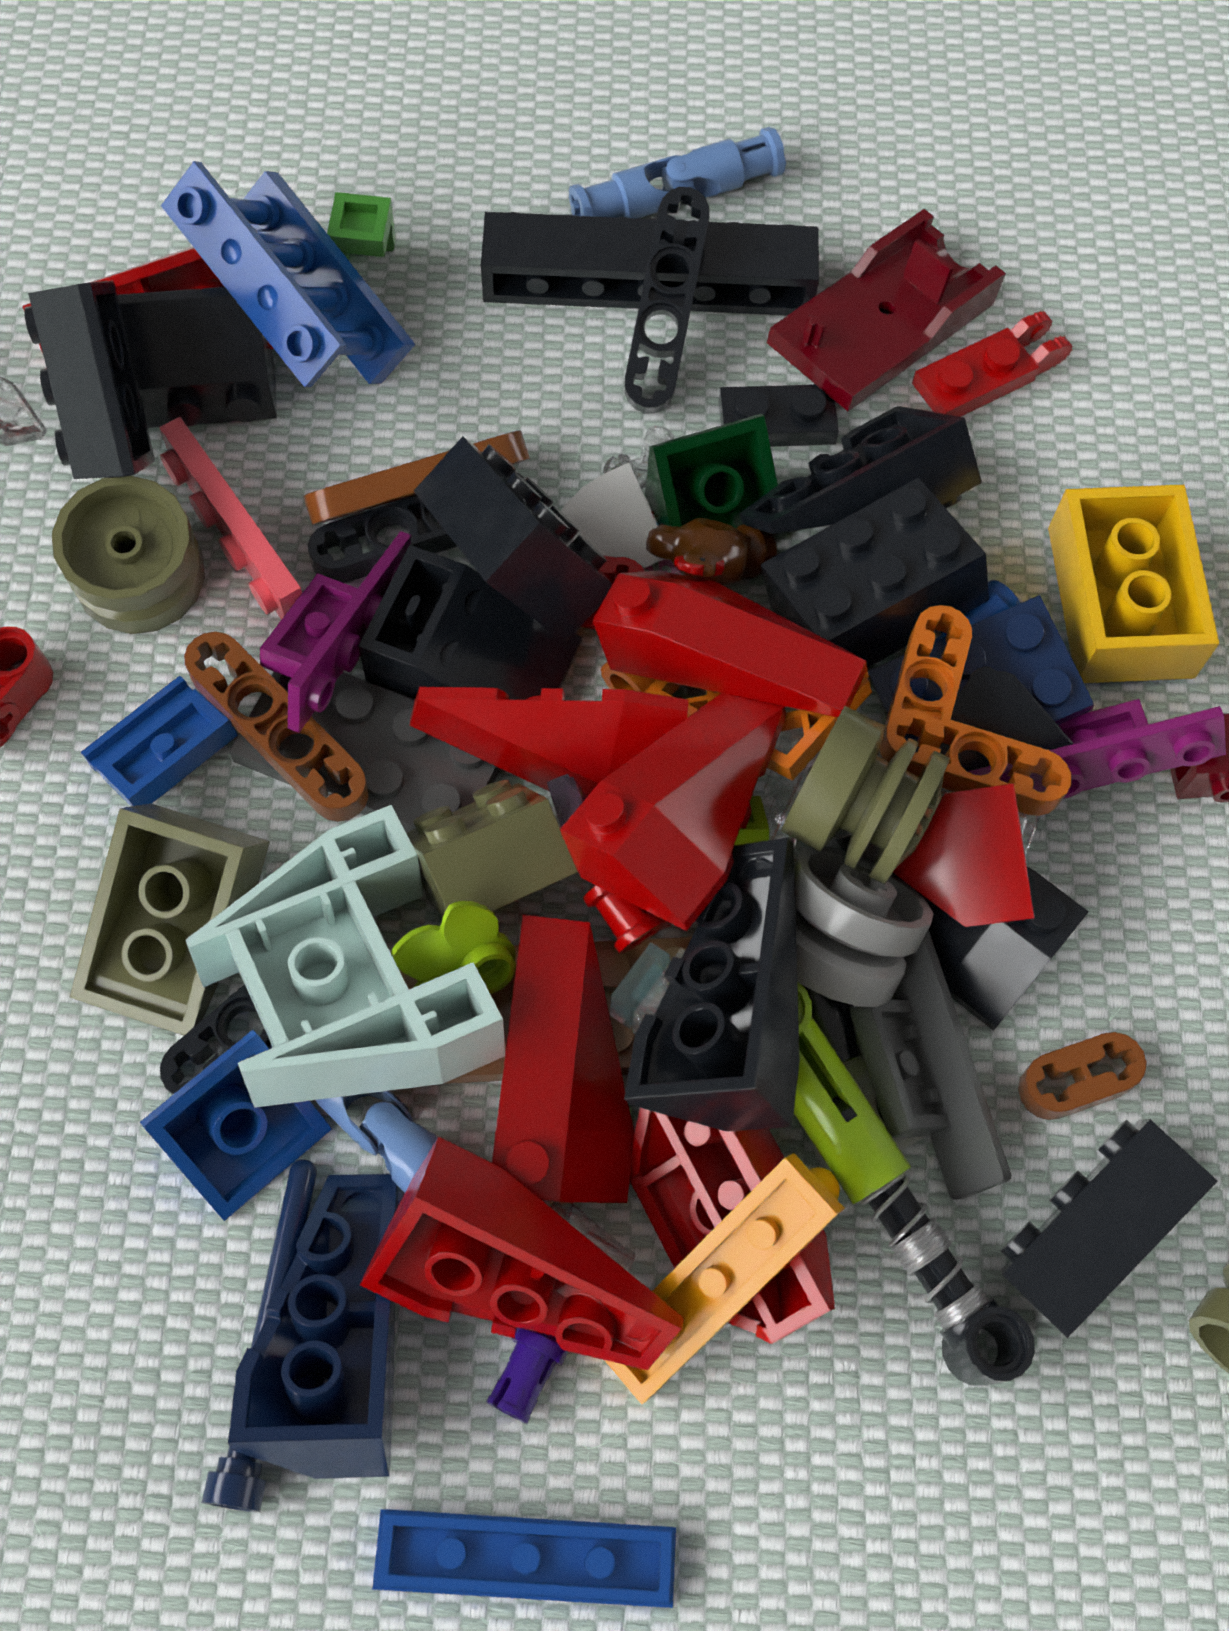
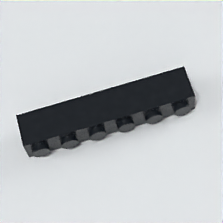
(606, 261)

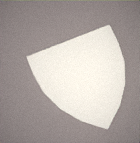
(614, 516)

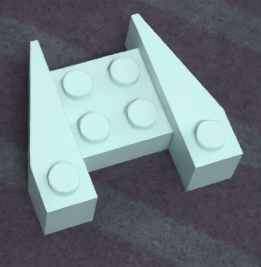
(330, 983)

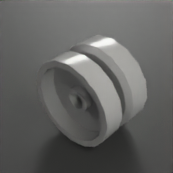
(854, 928)

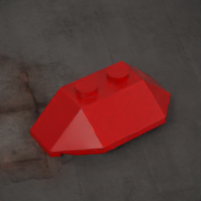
(693, 1180)

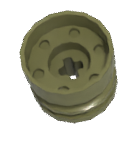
(866, 795)

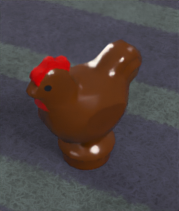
(713, 549)

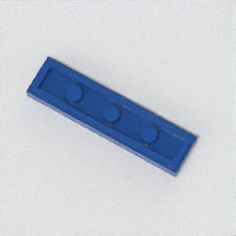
(525, 1558)

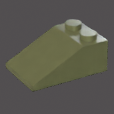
(156, 890)

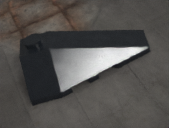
(729, 1020)

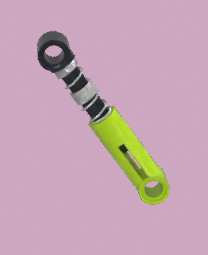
(874, 1171)

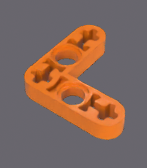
(934, 726)

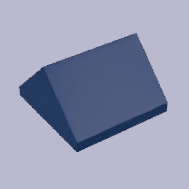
(224, 1140)

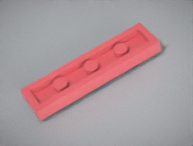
(219, 506)

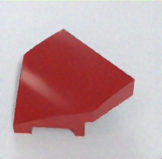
(973, 858)

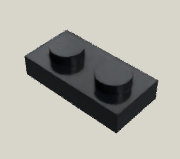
(792, 412)

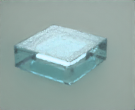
(638, 983)

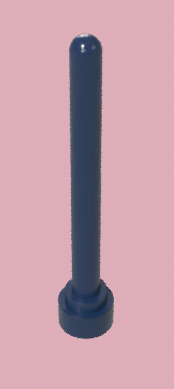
(237, 1477)

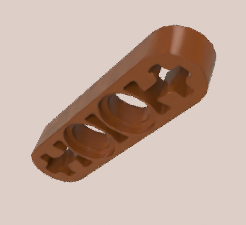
(395, 482)
(271, 728)

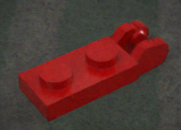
(990, 367)

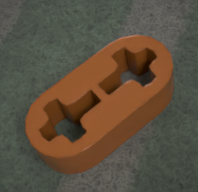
(1077, 1061)

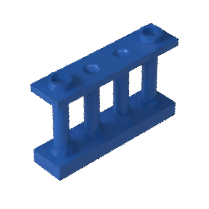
(288, 276)

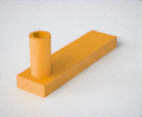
(738, 1263)

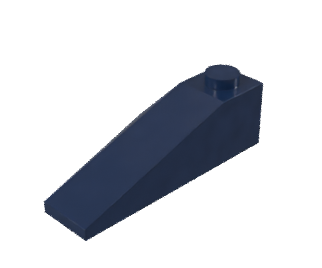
(323, 1364)

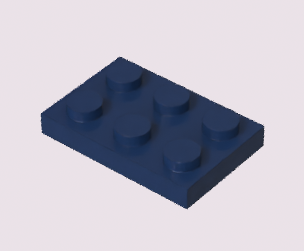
(1013, 641)

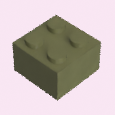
(491, 848)

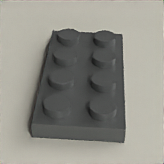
(398, 760)

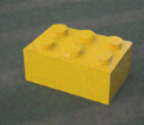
(1132, 584)

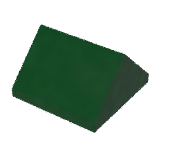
(710, 473)

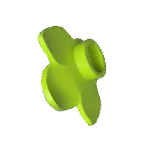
(465, 937)

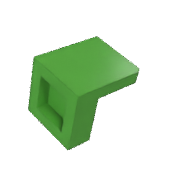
(362, 224)

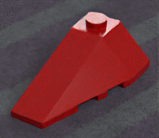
(721, 643)
(498, 1253)

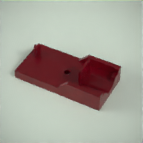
(855, 348)

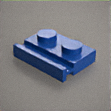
(159, 743)

